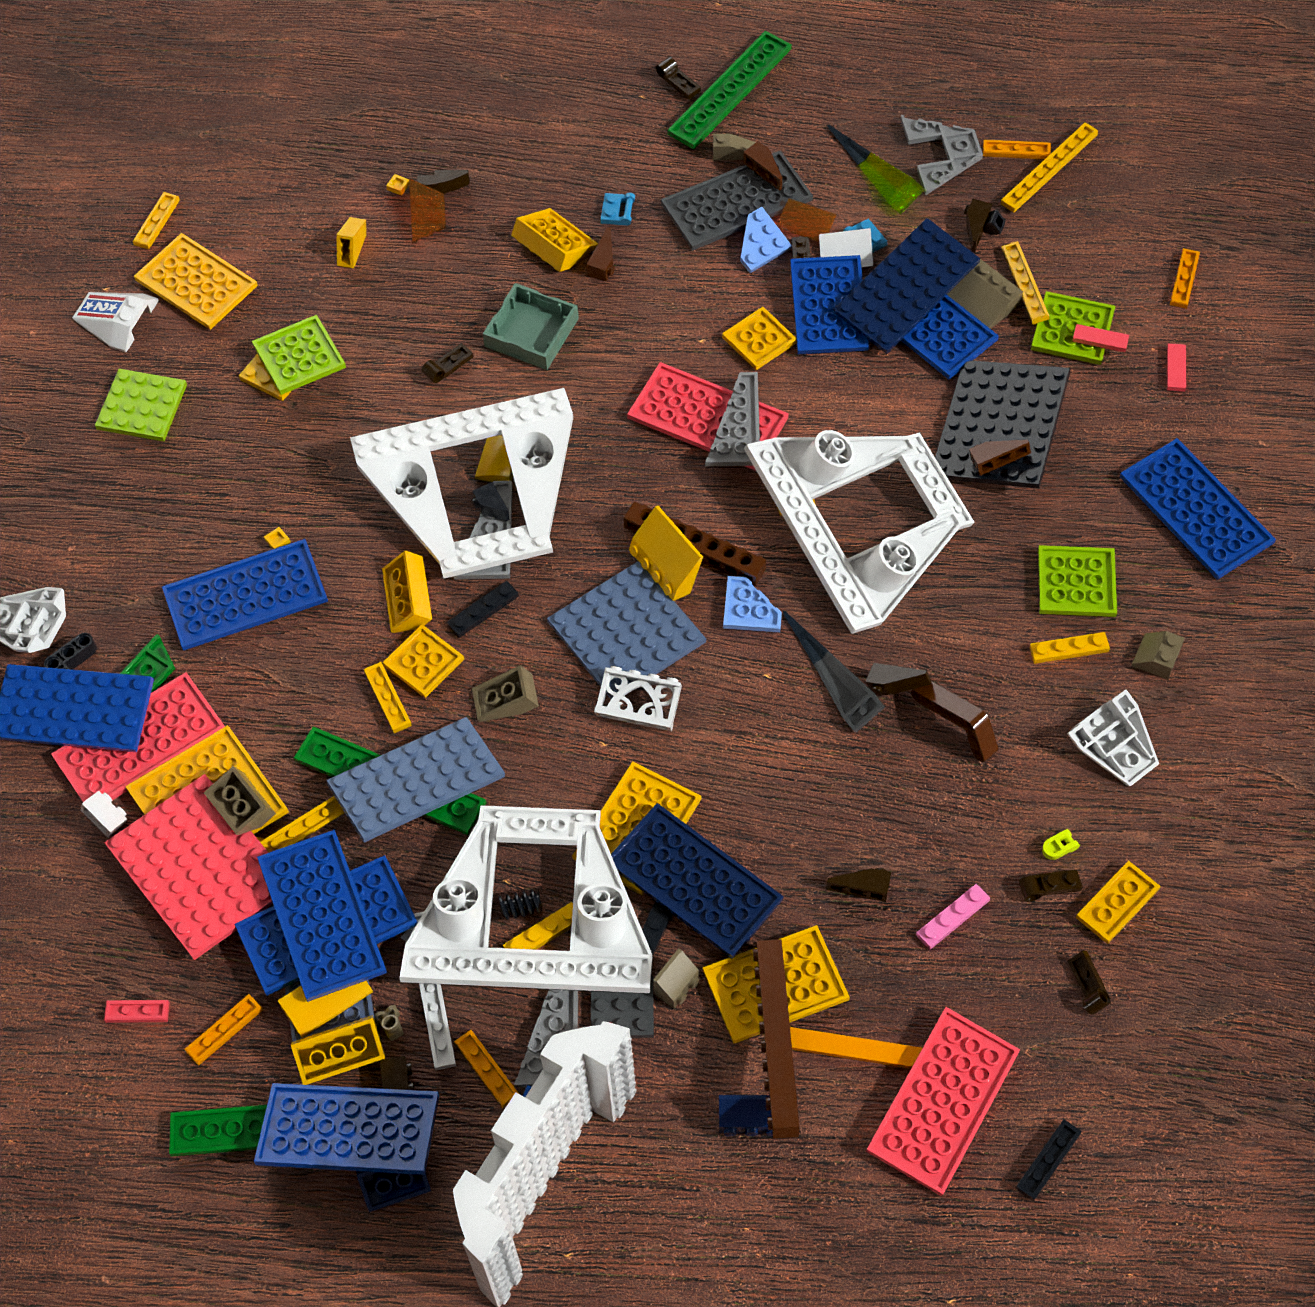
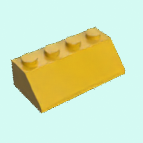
(406, 592)

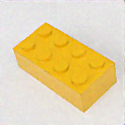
(338, 1050)

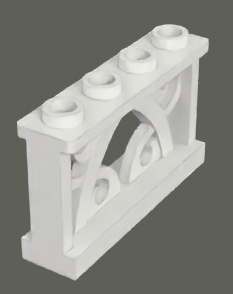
(654, 720)

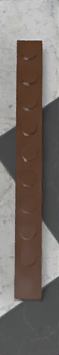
(777, 1040)

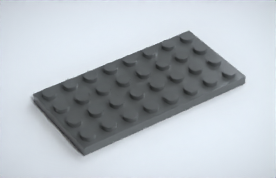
(723, 203)

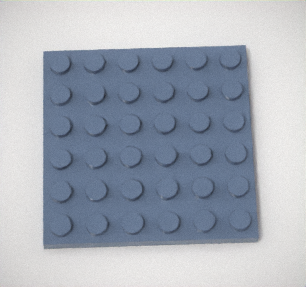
(626, 626)

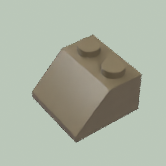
(1158, 653)
(676, 979)

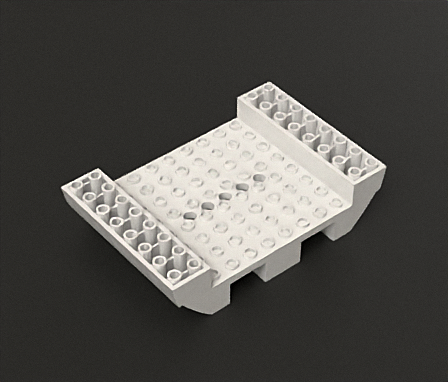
(580, 1074)

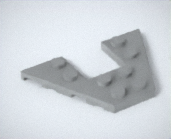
(959, 144)

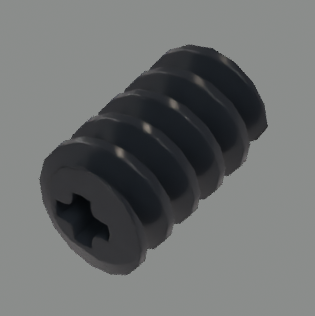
(520, 904)

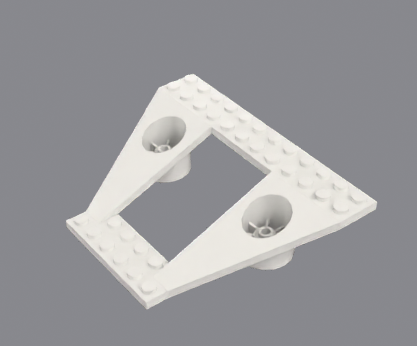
(536, 444)
(877, 579)
(605, 948)

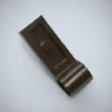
(677, 79)
(800, 247)
(447, 364)
(1040, 885)
(1090, 983)

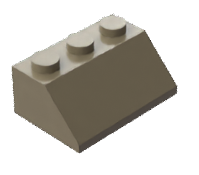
(239, 802)

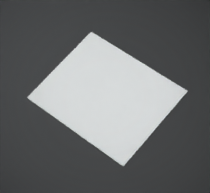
(848, 244)

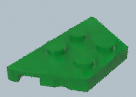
(153, 662)

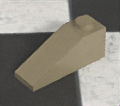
(730, 147)

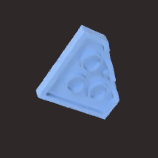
(762, 241)
(749, 608)

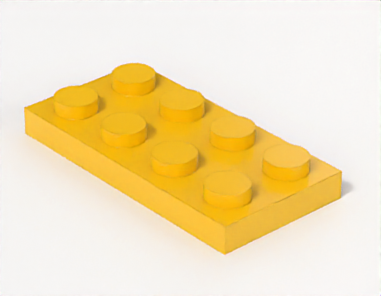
(1118, 902)

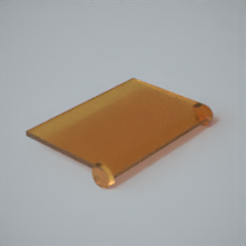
(805, 219)

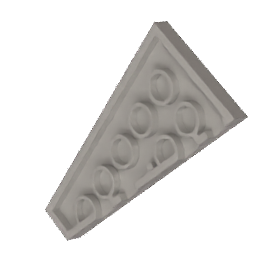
(738, 424)
(490, 525)
(557, 1015)

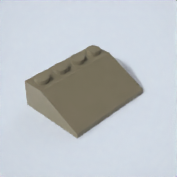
(986, 294)

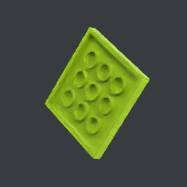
(1057, 333)
(298, 354)
(141, 405)
(1077, 581)

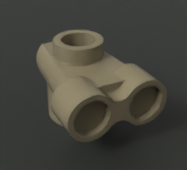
(390, 1022)

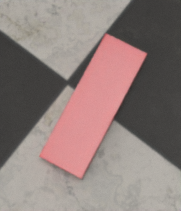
(1100, 338)
(1176, 367)
(136, 1011)

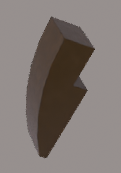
(445, 180)

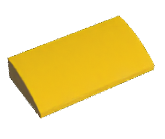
(494, 461)
(311, 1015)

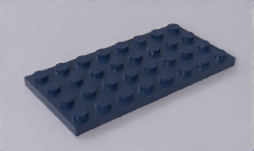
(906, 285)
(695, 880)

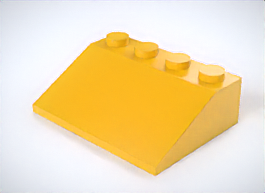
(553, 238)
(666, 554)

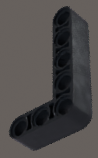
(75, 648)

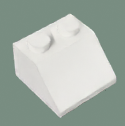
(104, 813)

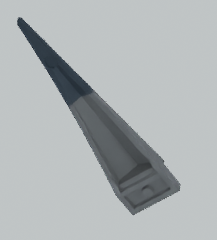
(852, 697)

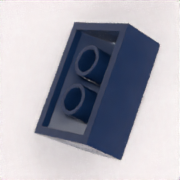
(743, 1115)
(385, 1189)

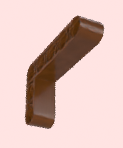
(962, 714)

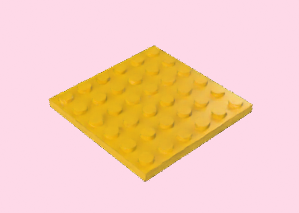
(208, 757)

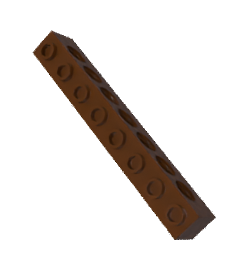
(715, 558)

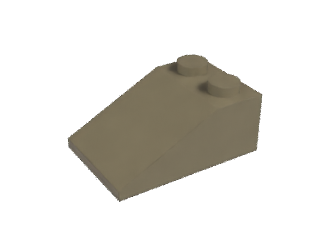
(505, 695)

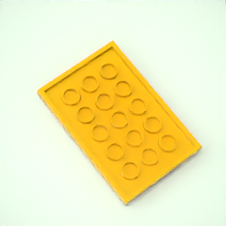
(195, 281)
(634, 798)
(809, 976)

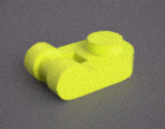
(1055, 849)

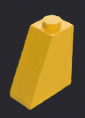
(350, 241)

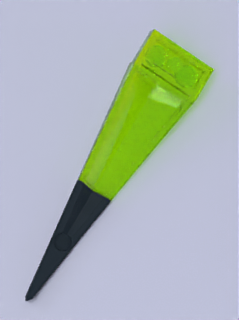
(892, 183)

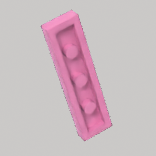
(952, 916)

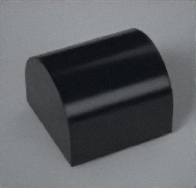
(995, 223)

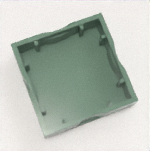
(530, 326)

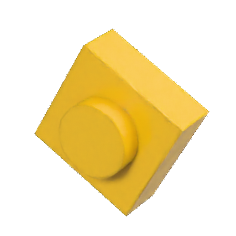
(397, 184)
(277, 538)

